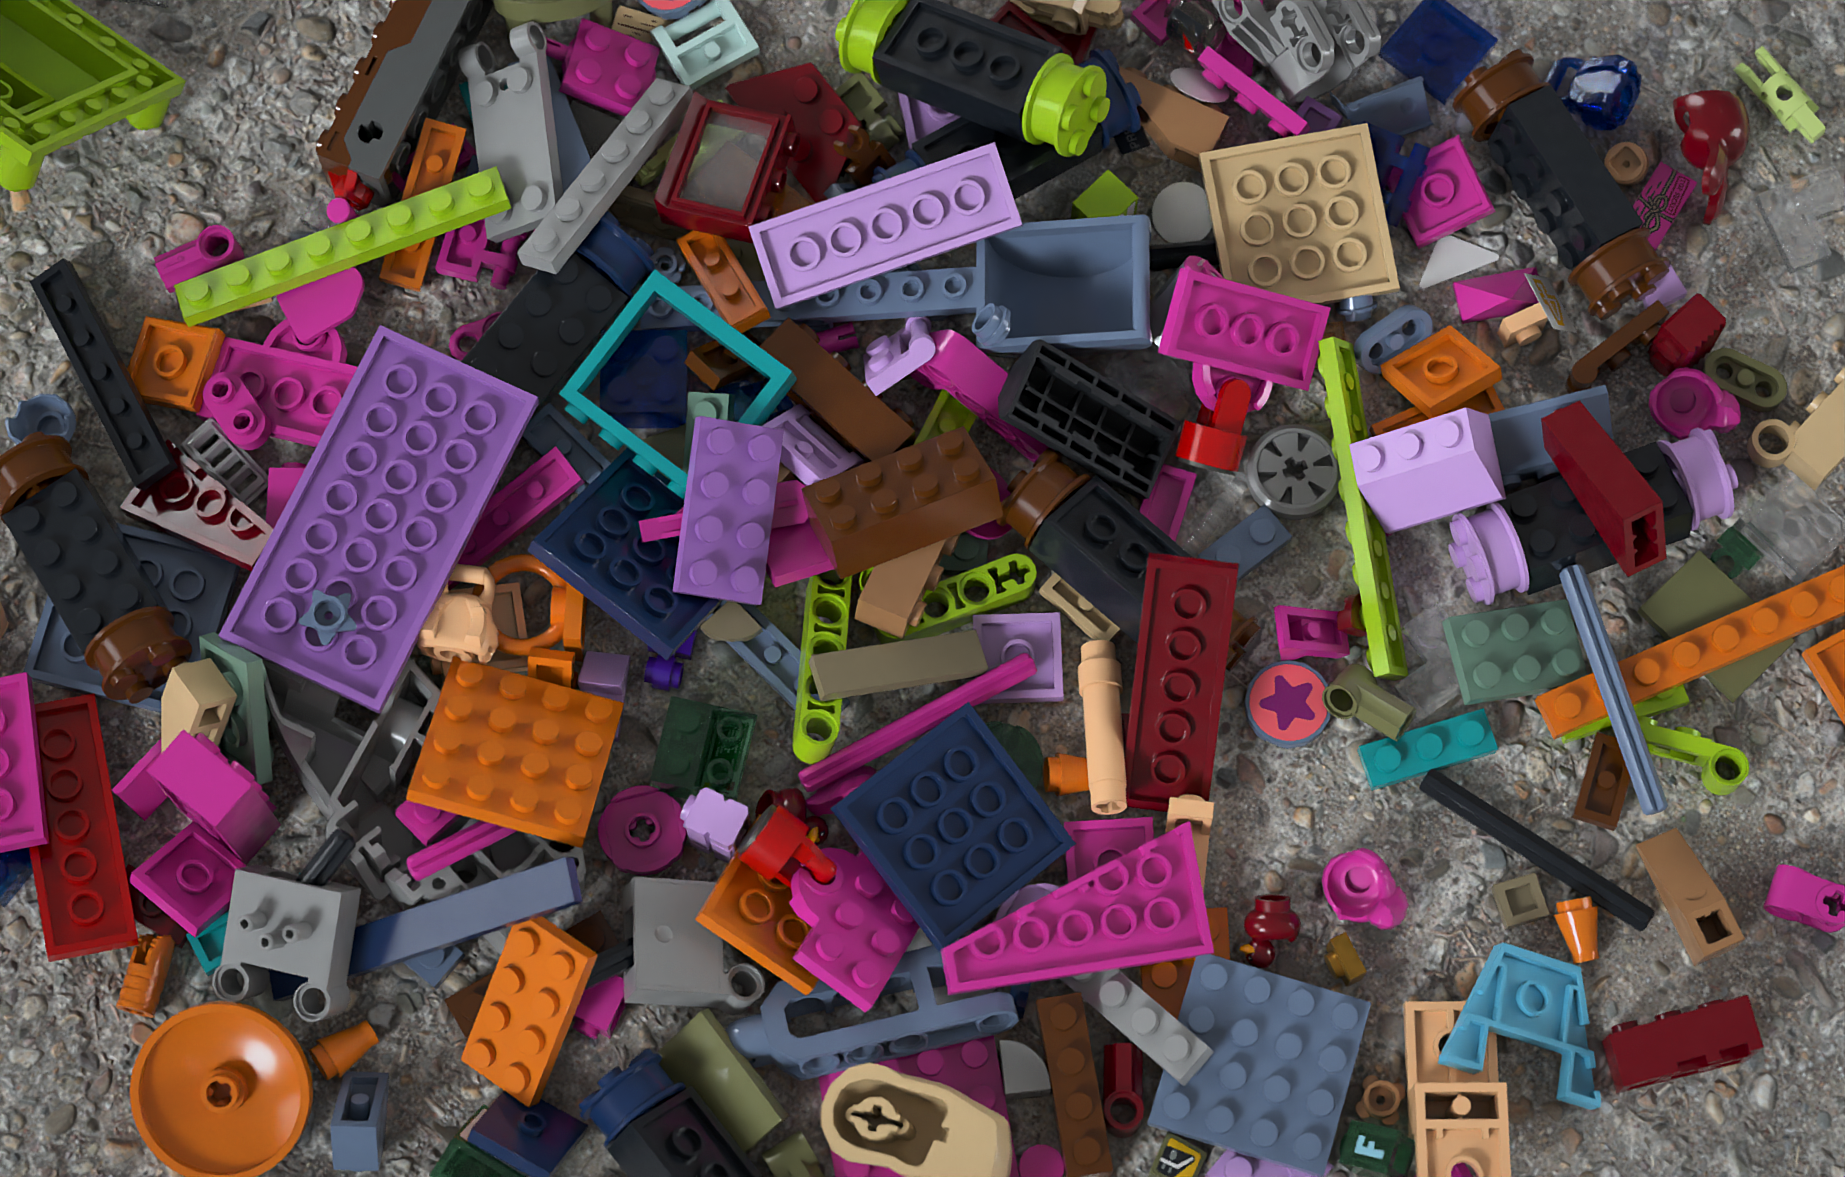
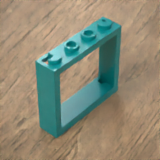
(615, 434)

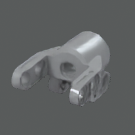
(1304, 41)

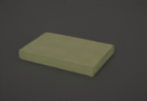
(1697, 597)
(724, 1080)

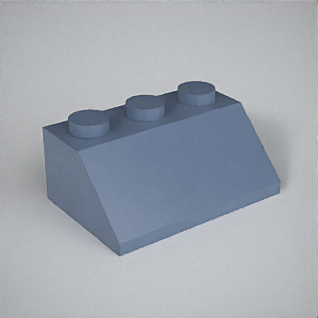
(1520, 435)

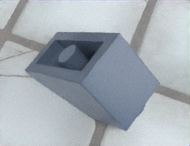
(360, 1121)

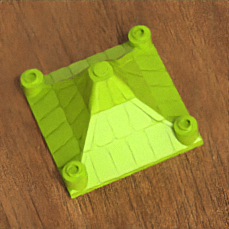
(67, 80)

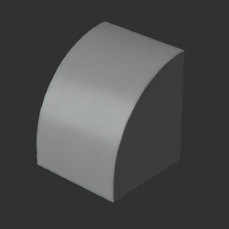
(1022, 1072)

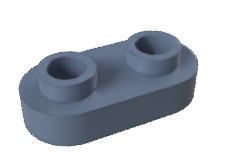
(1390, 337)

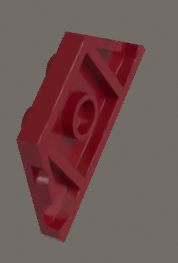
(817, 115)

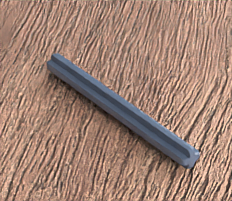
(1613, 690)

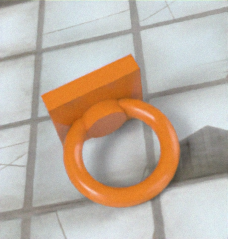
(566, 614)

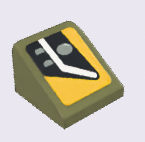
(1177, 1158)

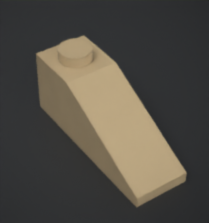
(196, 701)

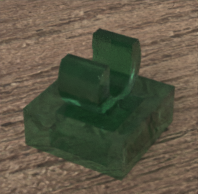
(1740, 549)

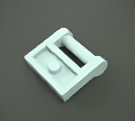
(709, 52)

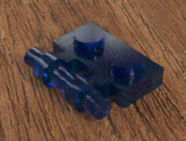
(1386, 152)

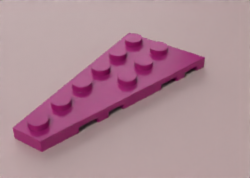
(1113, 918)

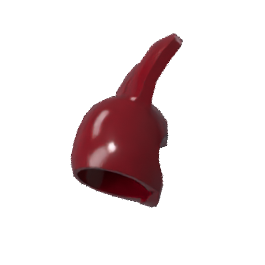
(1712, 140)

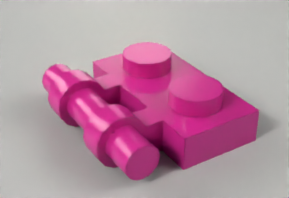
(466, 254)

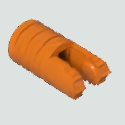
(146, 975)

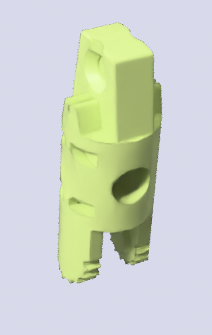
(1792, 113)

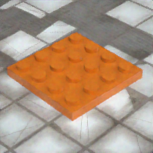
(516, 752)

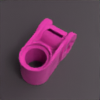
(1804, 899)

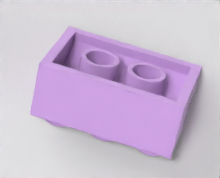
(1429, 469)

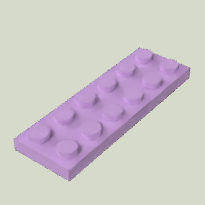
(885, 226)

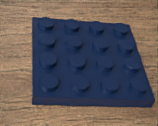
(602, 555)
(953, 826)

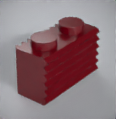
(1686, 336)

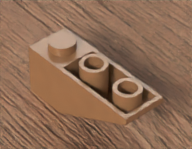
(1176, 122)
(896, 588)
(1690, 897)

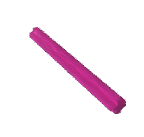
(916, 722)

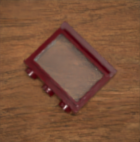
(725, 168)

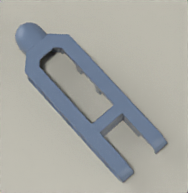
(933, 1026)

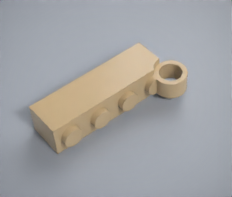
(1809, 448)

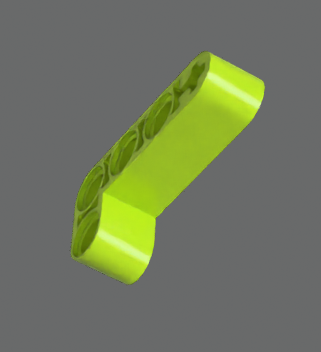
(960, 608)

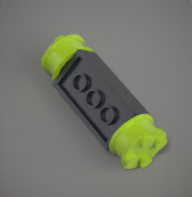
(975, 70)

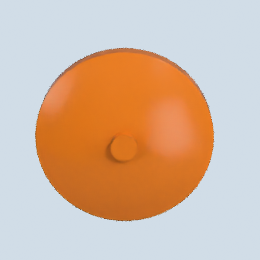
(221, 1091)

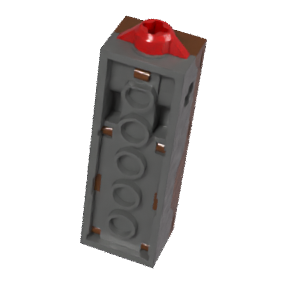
(392, 93)

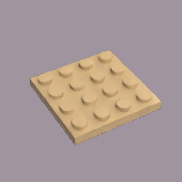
(1301, 216)

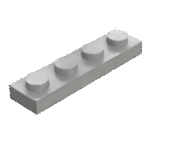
(1143, 1022)

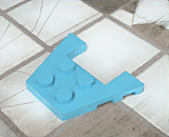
(1534, 1003)

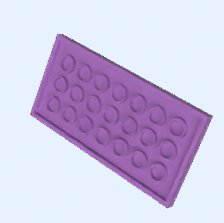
(380, 516)

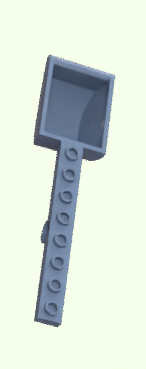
(1062, 280)

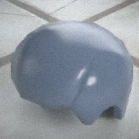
(44, 414)

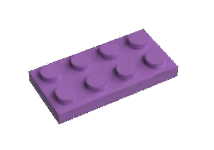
(728, 510)

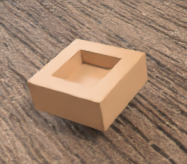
(1523, 326)

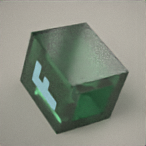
(1376, 1151)

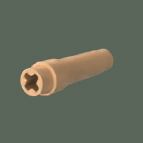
(1101, 689)

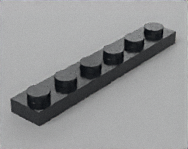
(103, 374)

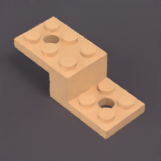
(1448, 1110)

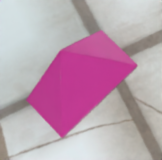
(1494, 295)

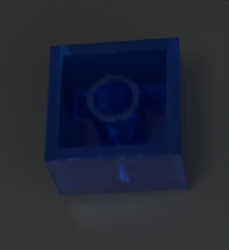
(647, 380)

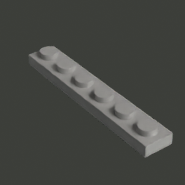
(605, 176)

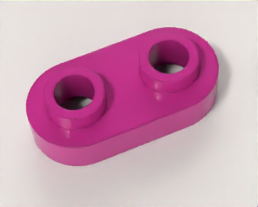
(236, 407)

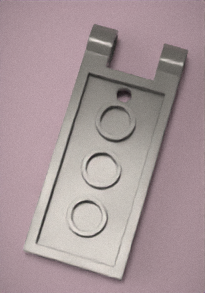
(515, 129)

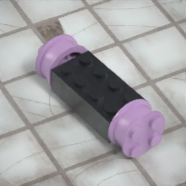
(1545, 529)

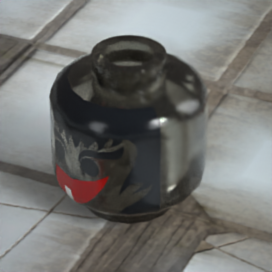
(1194, 25)

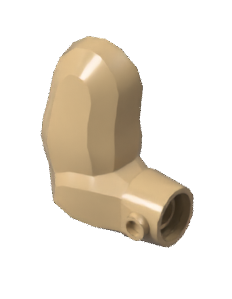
(913, 1126)

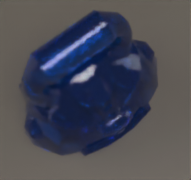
(1600, 90)

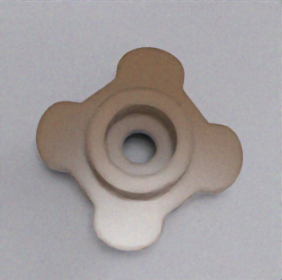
(1390, 1092)

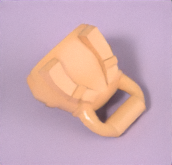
(461, 621)

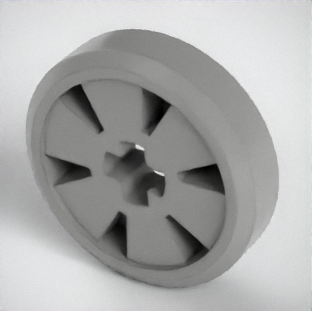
(1287, 496)

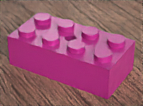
(216, 794)

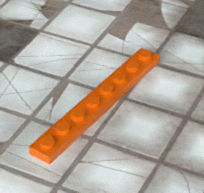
(1701, 651)

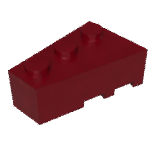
(1682, 1043)

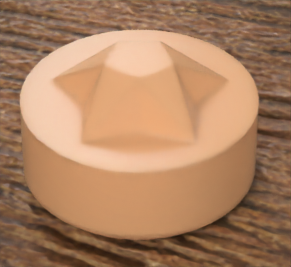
(1627, 163)

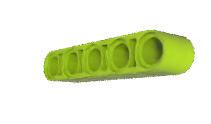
(820, 638)

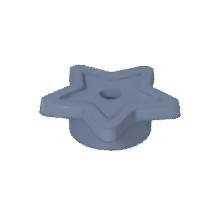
(316, 615)

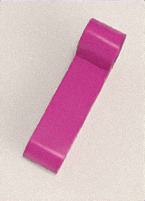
(975, 383)

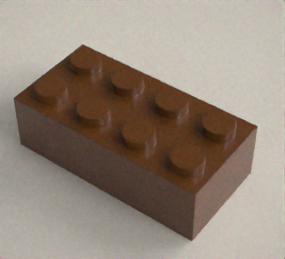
(902, 502)

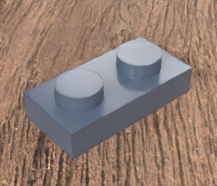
(1250, 542)

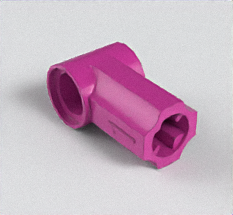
(196, 256)

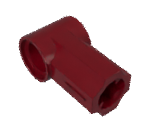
(1122, 1086)

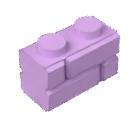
(715, 823)

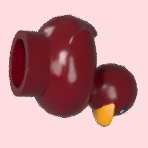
(795, 802)
(1269, 921)

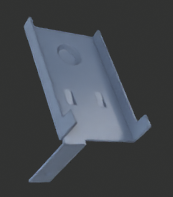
(1395, 109)

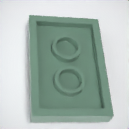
(1514, 651)
(247, 727)

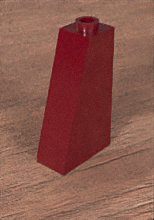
(1607, 487)

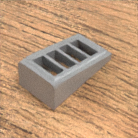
(202, 438)

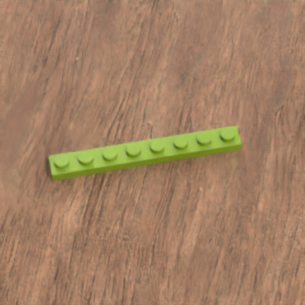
(342, 246)
(1363, 530)

